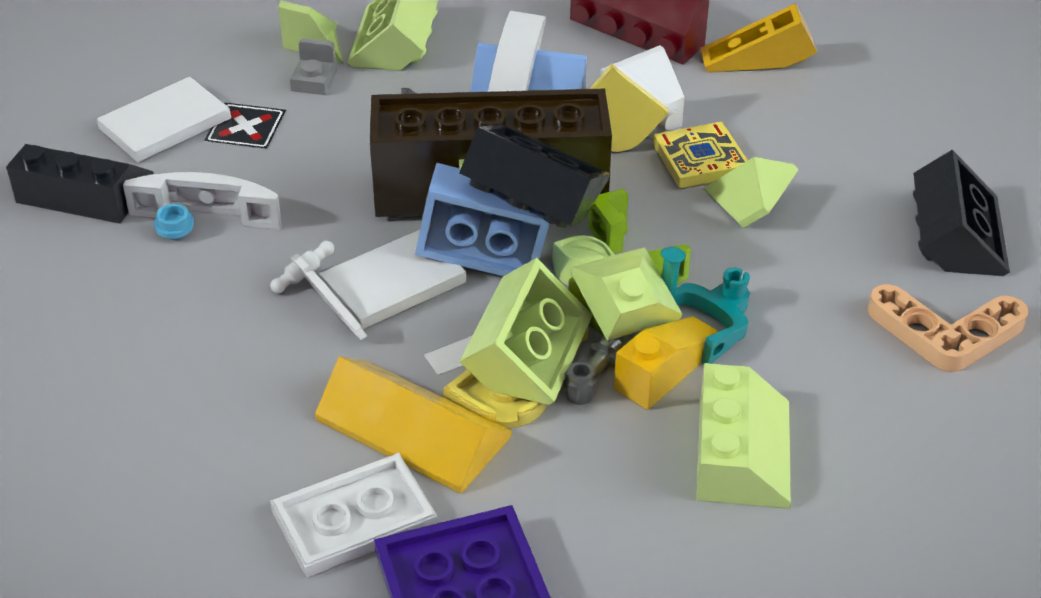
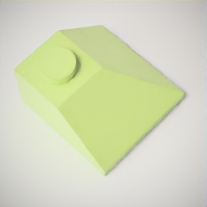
(626, 293)

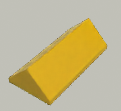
(409, 420)

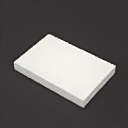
(163, 119)
(390, 280)
(345, 513)

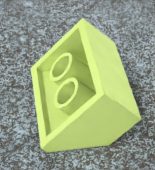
(393, 34)
(527, 335)
(742, 439)

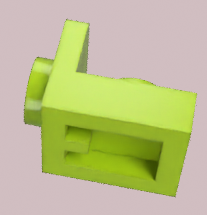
(609, 218)

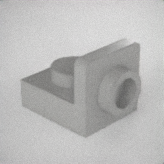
(315, 67)

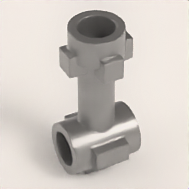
(582, 376)

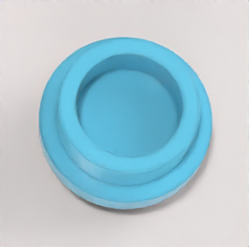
(173, 221)

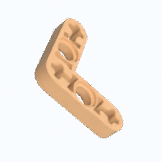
(897, 309)

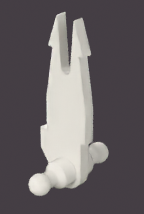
(304, 267)

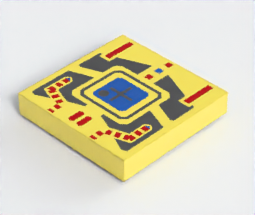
(698, 153)

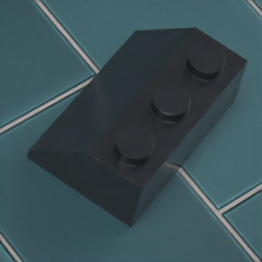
(532, 174)
(71, 182)
(959, 219)

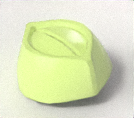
(577, 251)

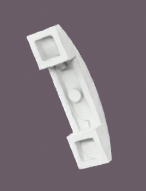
(517, 52)
(204, 193)

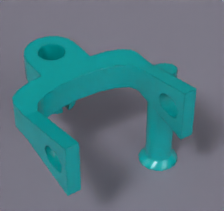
(724, 302)

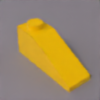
(765, 44)
(659, 359)

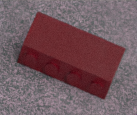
(672, 24)

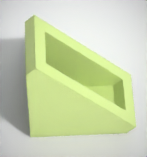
(306, 23)
(752, 188)

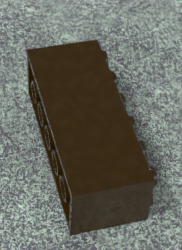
(430, 128)

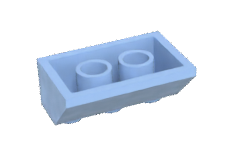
(549, 71)
(477, 226)

